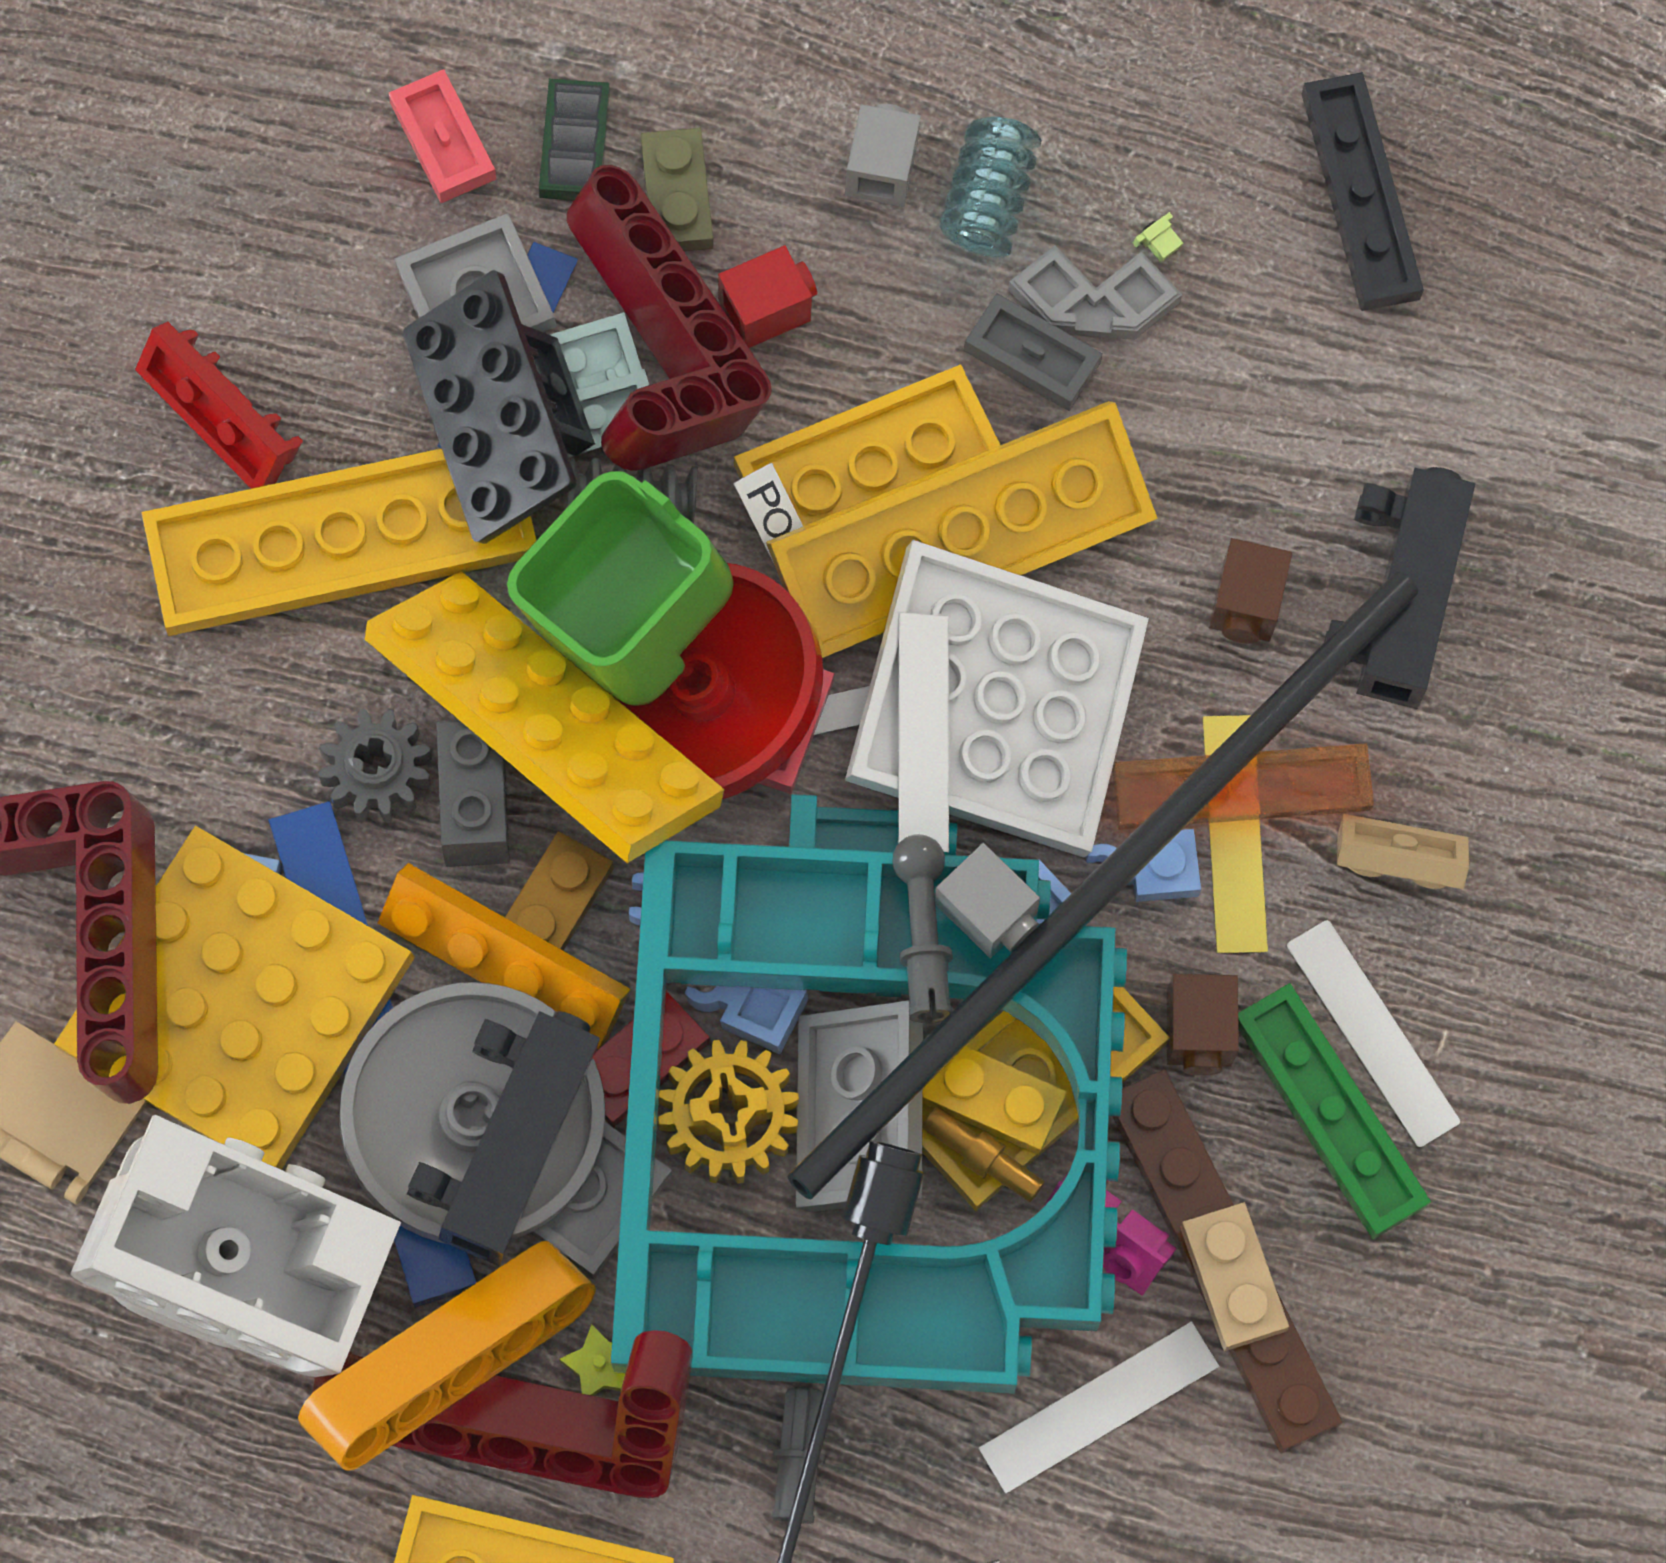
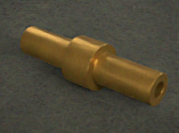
(983, 1154)

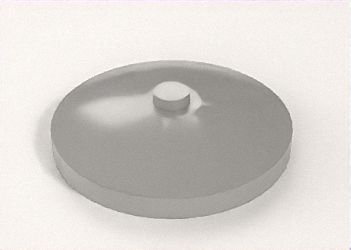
(428, 1099)

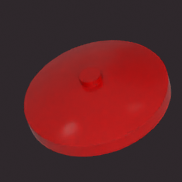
(744, 686)

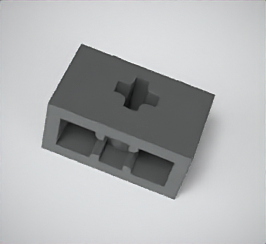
(471, 798)

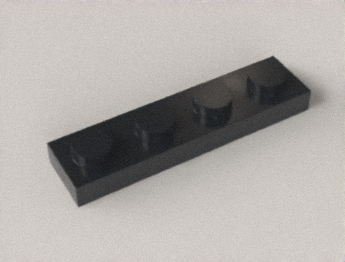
(1362, 191)

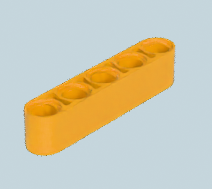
(446, 1355)

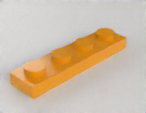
(499, 950)

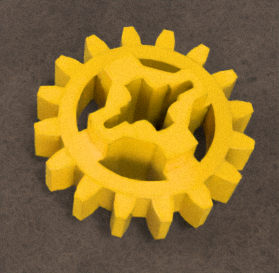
(703, 1115)

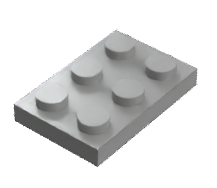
(839, 1065)

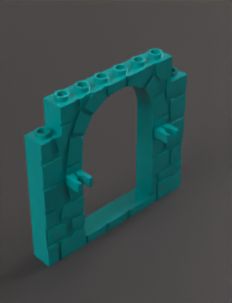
(779, 1302)

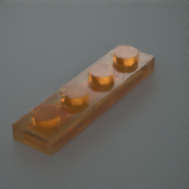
(1267, 787)

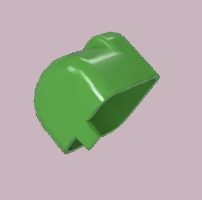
(622, 586)

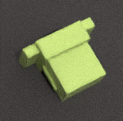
(1159, 238)

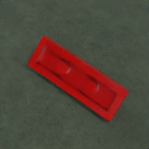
(215, 406)

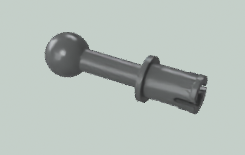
(918, 863)

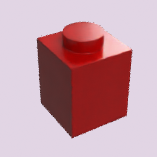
(767, 295)

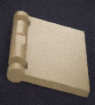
(54, 1115)

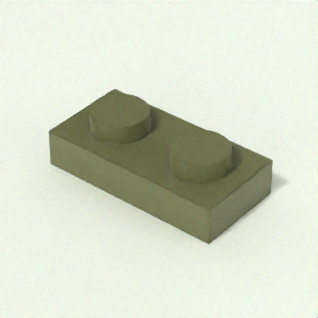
(678, 184)

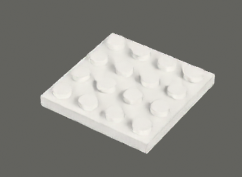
(1031, 697)

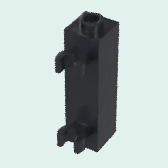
(1425, 548)
(518, 1136)

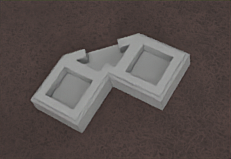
(1117, 308)

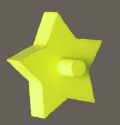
(594, 1364)

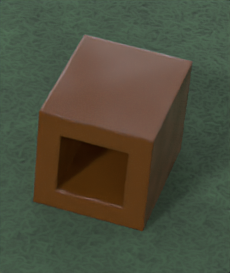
(1250, 591)
(1202, 1022)

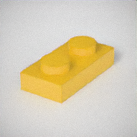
(996, 1099)

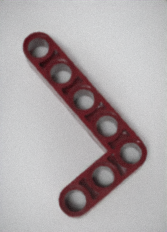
(711, 372)
(99, 918)
(574, 1435)

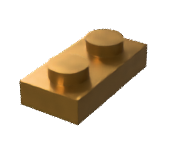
(560, 890)

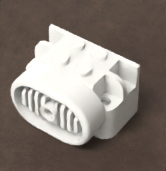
(236, 1249)

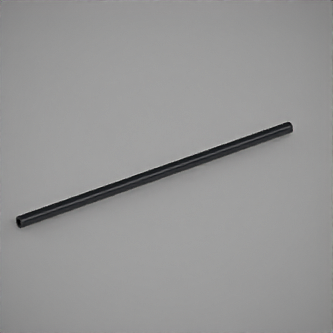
(1099, 888)

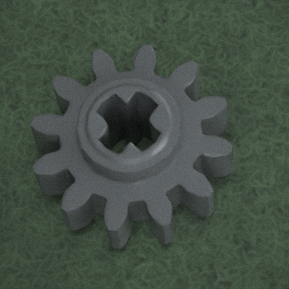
(388, 784)

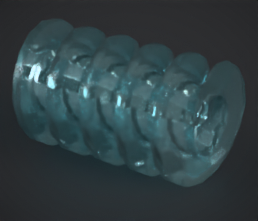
(989, 184)

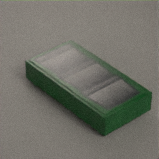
(572, 136)

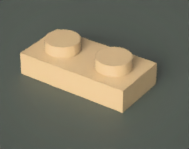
(1402, 851)
(1234, 1276)

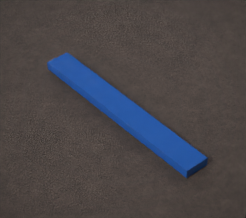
(318, 862)

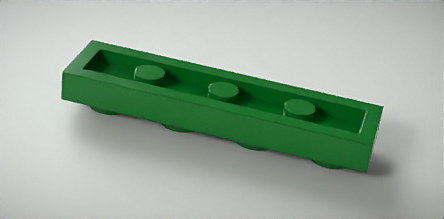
(1332, 1111)

